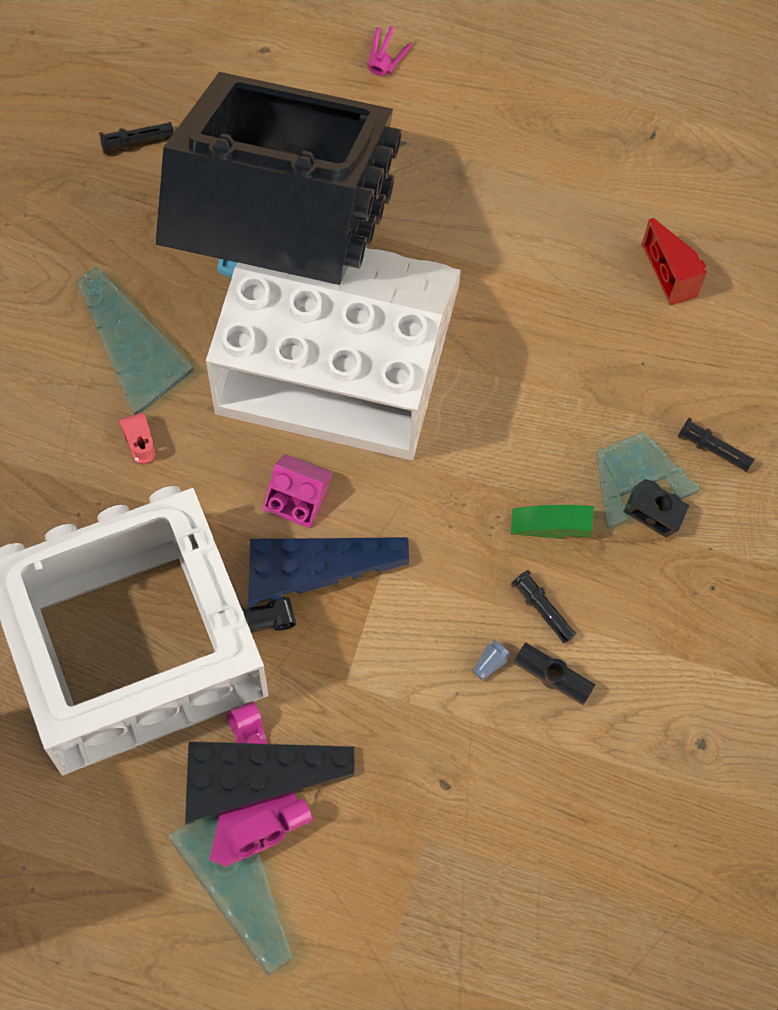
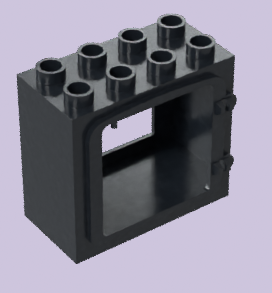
(277, 178)

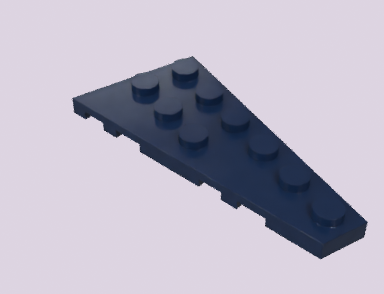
(314, 563)

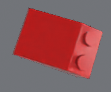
(674, 263)

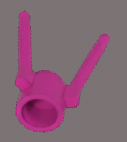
(379, 62)

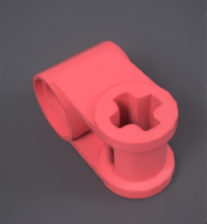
(138, 435)

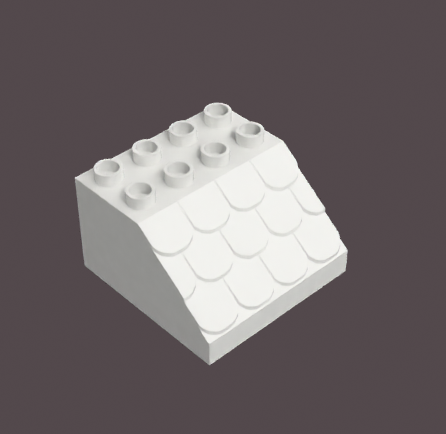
(333, 357)

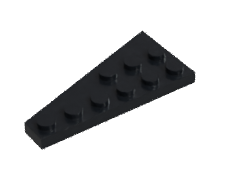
(247, 774)

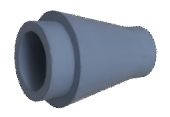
(491, 659)

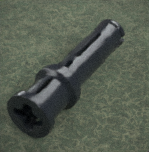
(124, 138)
(743, 461)
(536, 597)

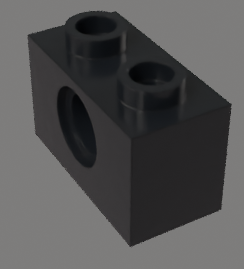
(642, 507)

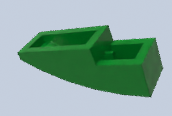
(553, 521)

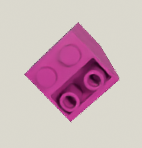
(296, 490)

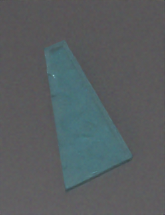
(138, 351)
(238, 892)

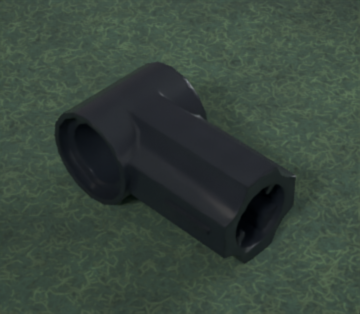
(275, 615)

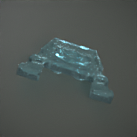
(631, 462)

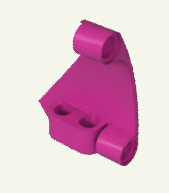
(258, 826)

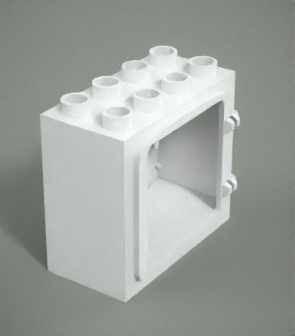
(99, 555)

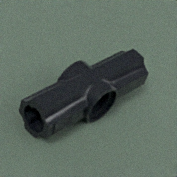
(569, 683)

